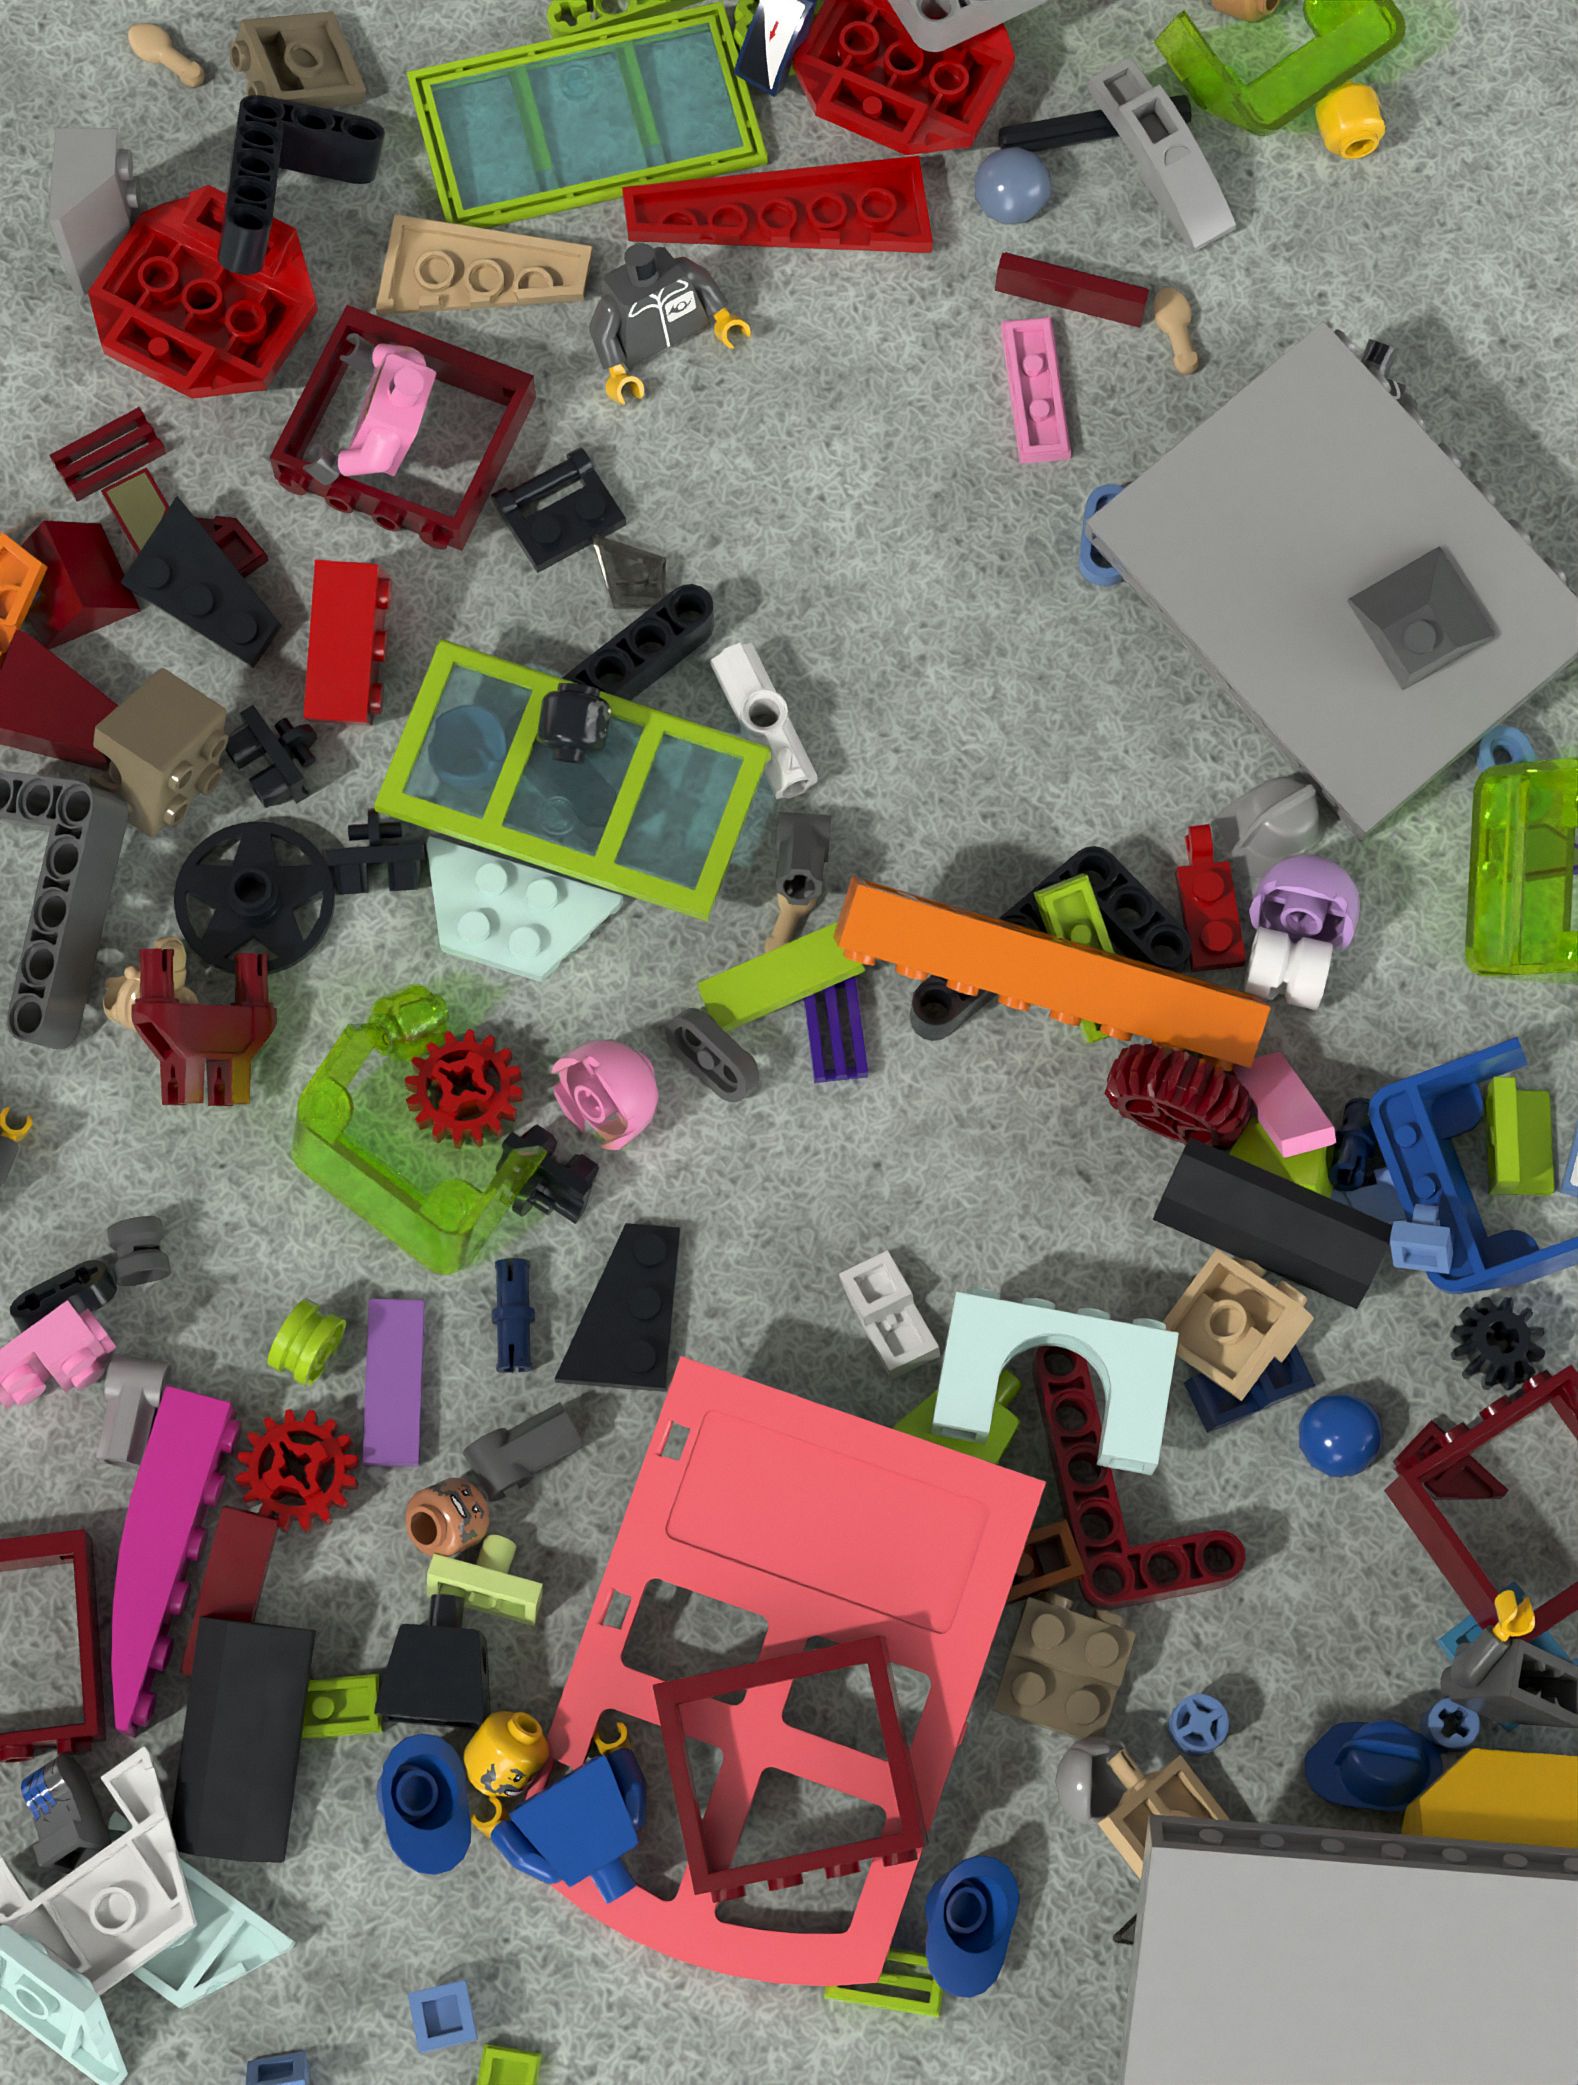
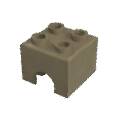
(161, 750)

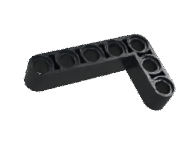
(293, 138)
(657, 625)
(1133, 939)

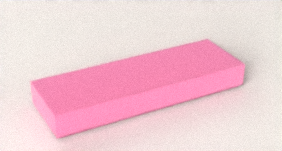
(1035, 390)
(1284, 1105)

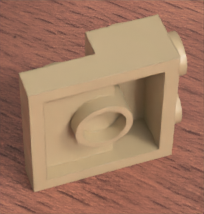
(1236, 1322)

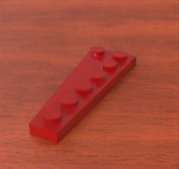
(818, 207)

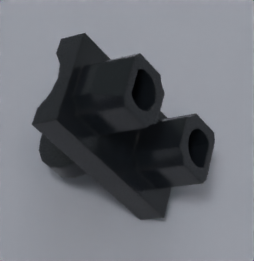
(257, 740)
(352, 863)
(552, 1184)

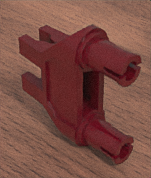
(198, 1034)

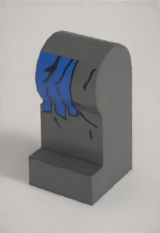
(64, 1815)

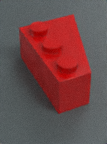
(347, 642)

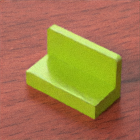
(1518, 1139)

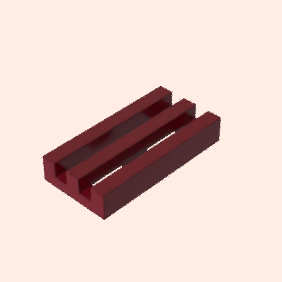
(99, 438)

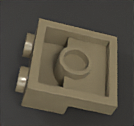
(298, 60)
(1064, 1667)

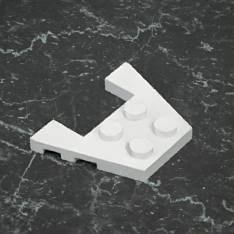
(120, 1901)

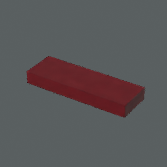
(1071, 289)
(234, 1571)

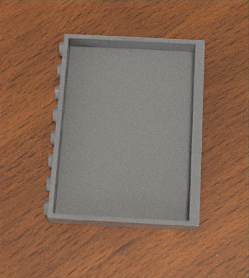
(1288, 512)
(1350, 1959)

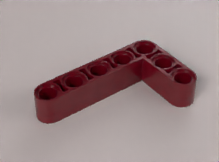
(1102, 1500)

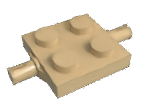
(1166, 1792)

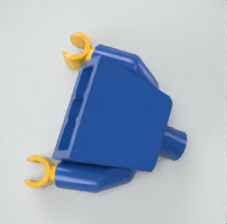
(578, 1822)

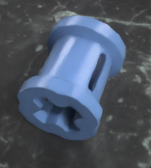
(1466, 1727)

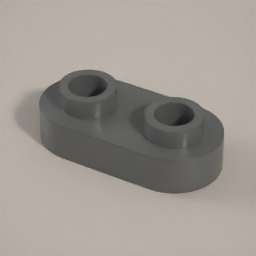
(712, 1055)

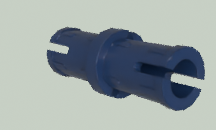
(1353, 1146)
(513, 1315)

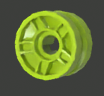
(306, 1342)

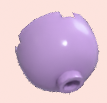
(1308, 900)

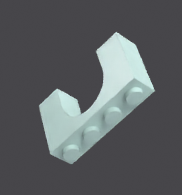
(1129, 1358)

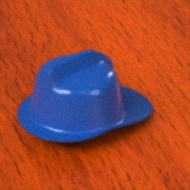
(1372, 1765)
(425, 1804)
(970, 1924)

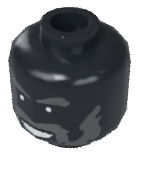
(573, 722)

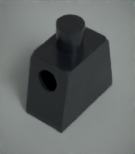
(437, 1671)

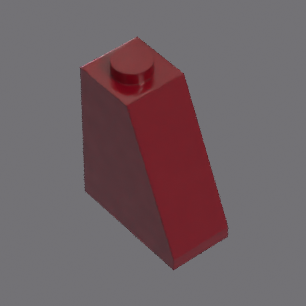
(49, 705)

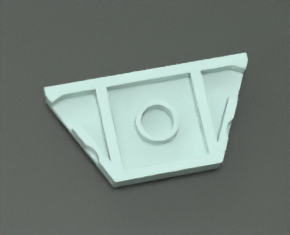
(511, 911)
(219, 1950)
(57, 2007)

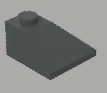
(1421, 618)

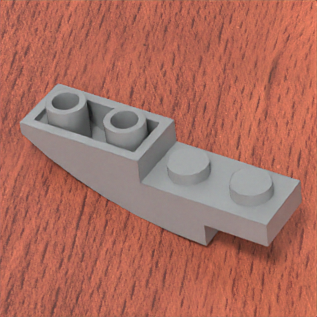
(1166, 150)

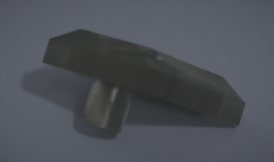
(630, 574)

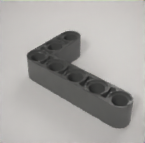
(69, 901)

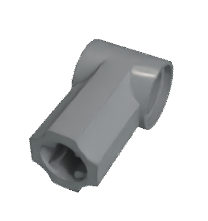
(133, 1398)

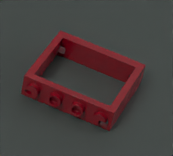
(453, 367)
(1433, 1528)
(52, 1550)
(835, 1860)

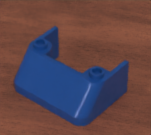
(1415, 1133)

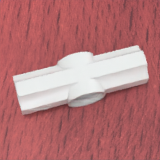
(752, 695)

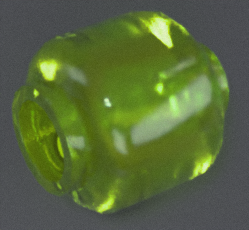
(411, 1021)

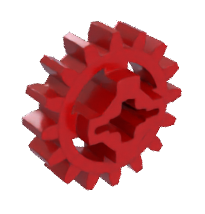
(453, 1108)
(317, 1458)

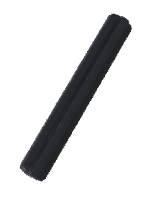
(1070, 129)

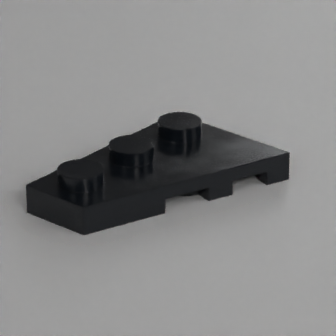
(200, 587)
(629, 1316)

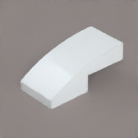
(889, 1315)

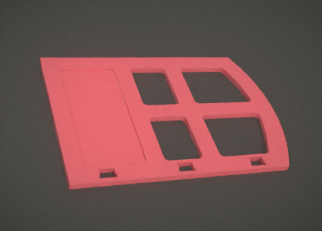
(824, 1536)

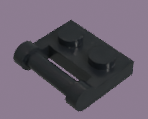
(565, 524)

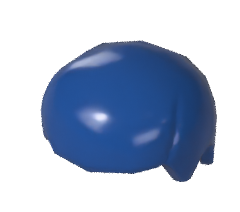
(1340, 1435)

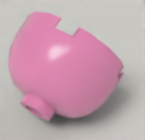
(607, 1080)

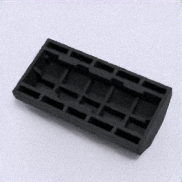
(1273, 1223)
(241, 1740)

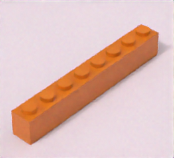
(1050, 973)

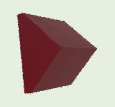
(79, 582)

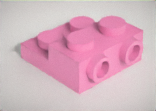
(59, 1345)

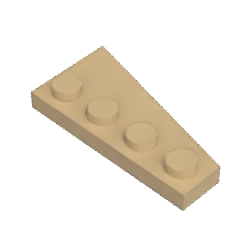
(469, 267)

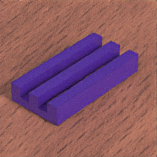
(840, 1070)

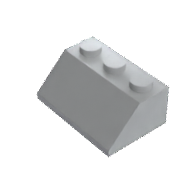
(91, 200)

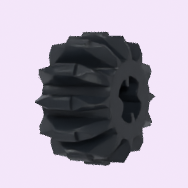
(1490, 1360)

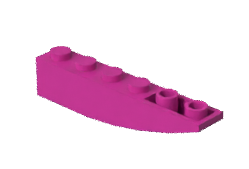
(161, 1539)

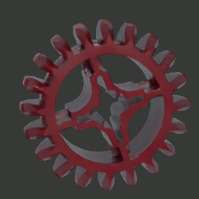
(1178, 1095)

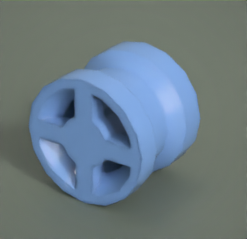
(1206, 1719)

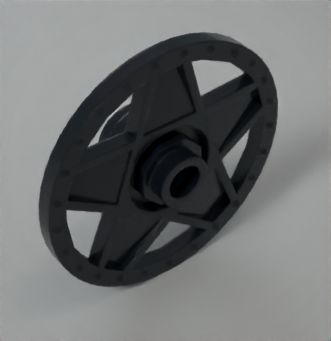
(254, 896)

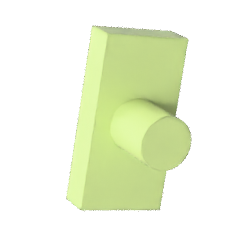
(487, 1583)

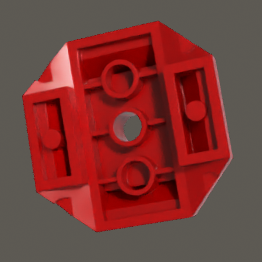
(933, 107)
(169, 268)

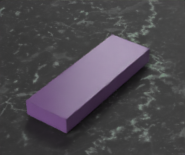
(393, 1383)

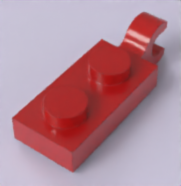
(1209, 905)

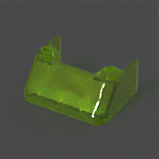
(1346, 42)
(1523, 873)
(435, 1229)

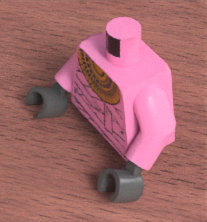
(387, 416)

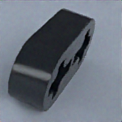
(83, 1285)

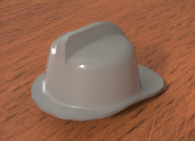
(1271, 824)

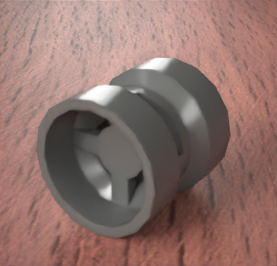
(138, 1250)

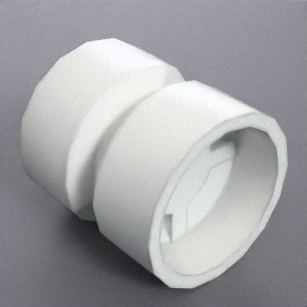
(1288, 968)

